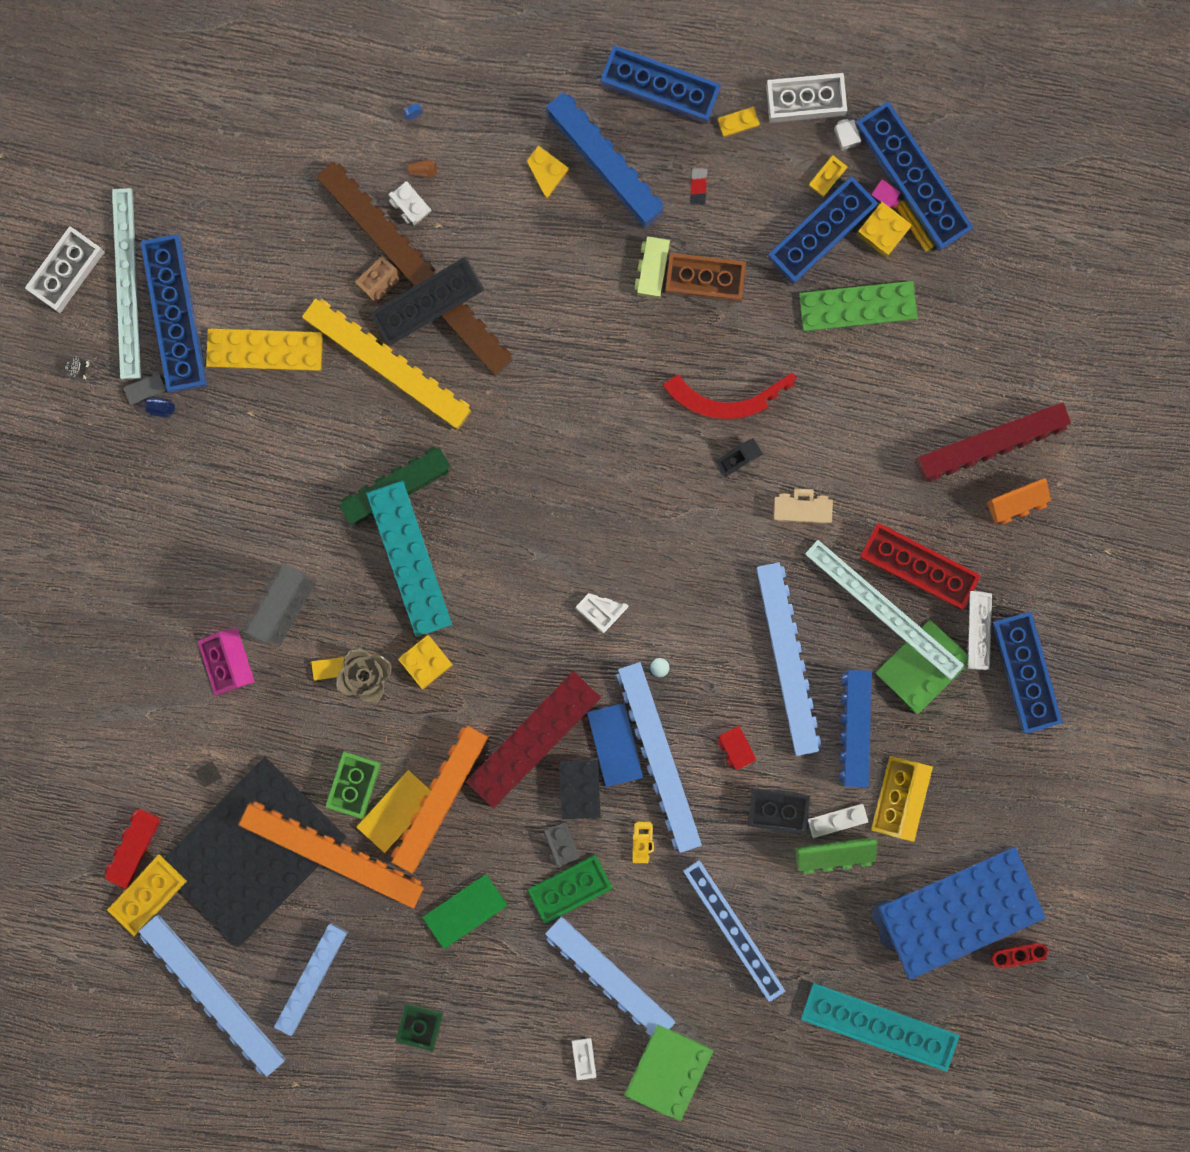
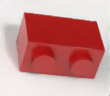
(737, 748)

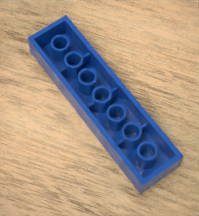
(605, 160)
(913, 176)
(174, 314)

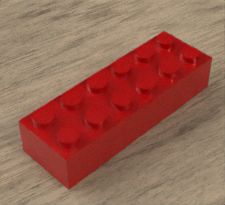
(919, 566)

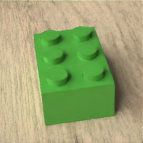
(353, 785)

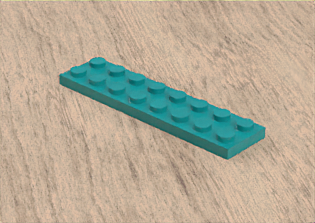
(409, 558)
(880, 1027)

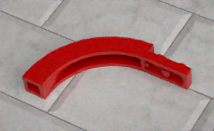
(711, 409)

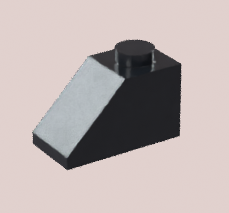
(739, 457)

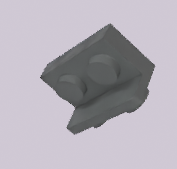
(561, 844)

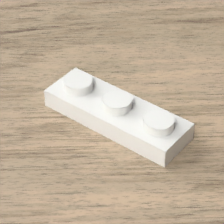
(837, 820)

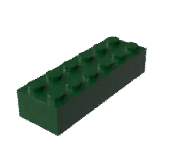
(415, 476)

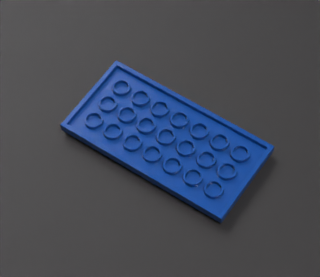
(961, 913)

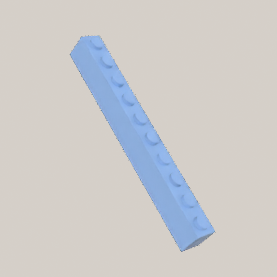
(787, 658)
(659, 757)
(211, 995)

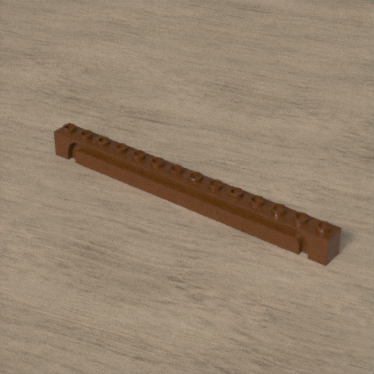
(410, 264)

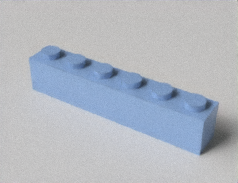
(311, 979)

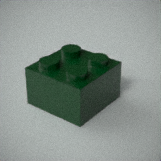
(419, 1026)

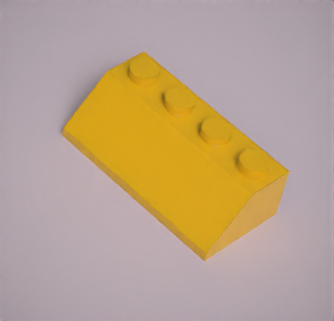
(901, 798)

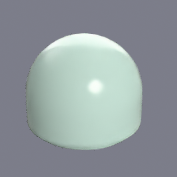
(659, 667)

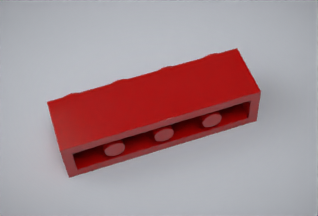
(133, 848)

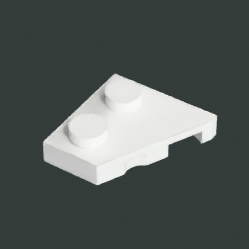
(600, 611)

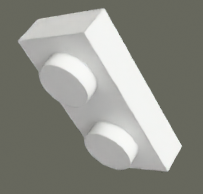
(584, 1058)

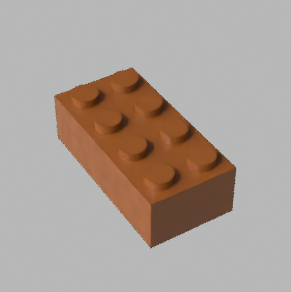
(705, 277)

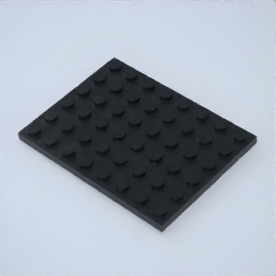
(237, 873)

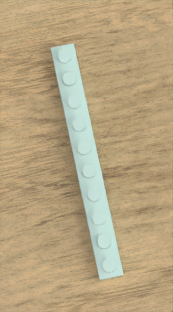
(126, 284)
(884, 610)

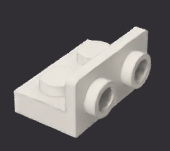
(410, 203)

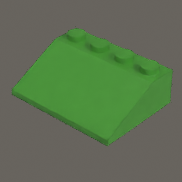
(914, 677)
(836, 854)
(669, 1072)

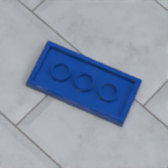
(615, 744)

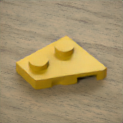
(546, 170)

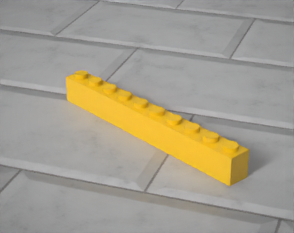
(386, 364)

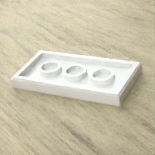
(980, 630)

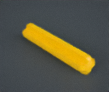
(916, 227)

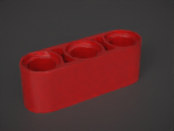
(1009, 953)

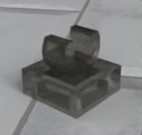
(78, 367)
(208, 774)

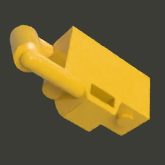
(642, 841)

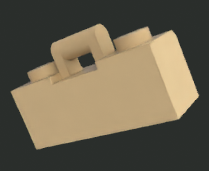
(794, 510)

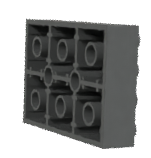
(280, 606)

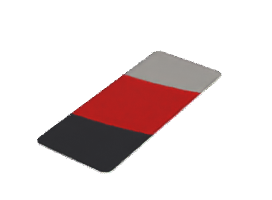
(698, 186)

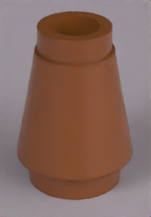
(423, 169)

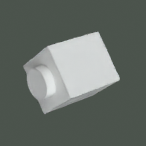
(847, 134)

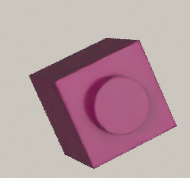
(887, 194)

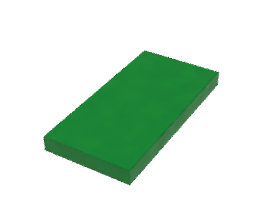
(570, 889)
(465, 911)

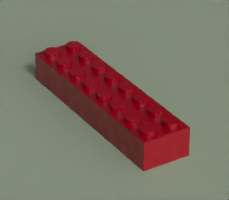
(993, 441)
(533, 739)

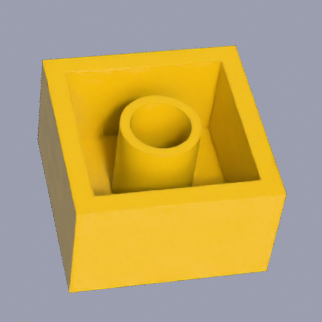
(884, 229)
(425, 662)

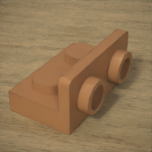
(379, 279)

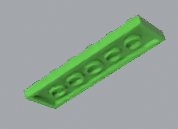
(858, 306)

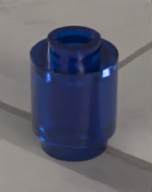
(160, 407)

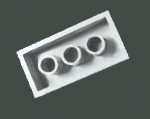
(806, 97)
(64, 269)

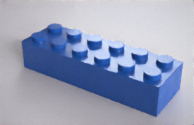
(660, 84)
(822, 230)
(1026, 673)
(856, 728)

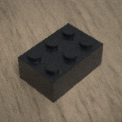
(579, 789)
(778, 810)

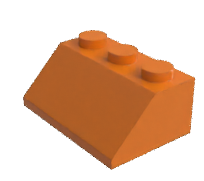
(1020, 502)

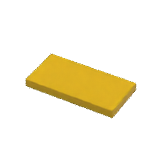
(394, 811)
(146, 895)

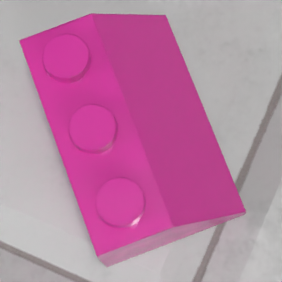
(226, 661)

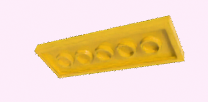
(264, 349)

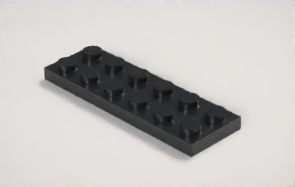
(427, 301)

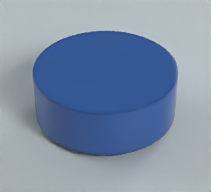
(412, 111)

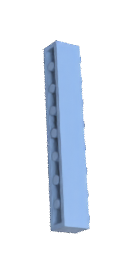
(734, 930)
(606, 974)

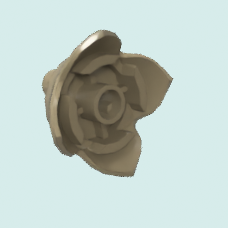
(367, 689)

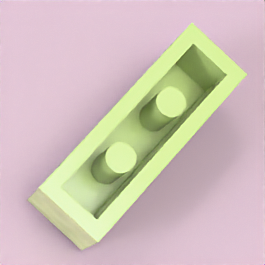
(652, 267)

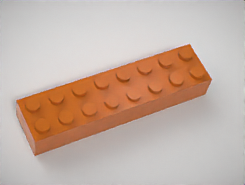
(440, 799)

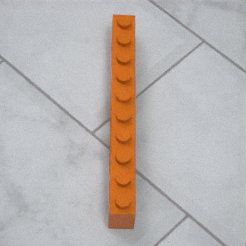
(331, 855)

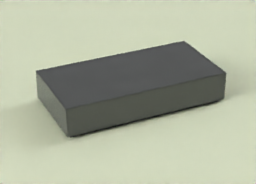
(145, 389)

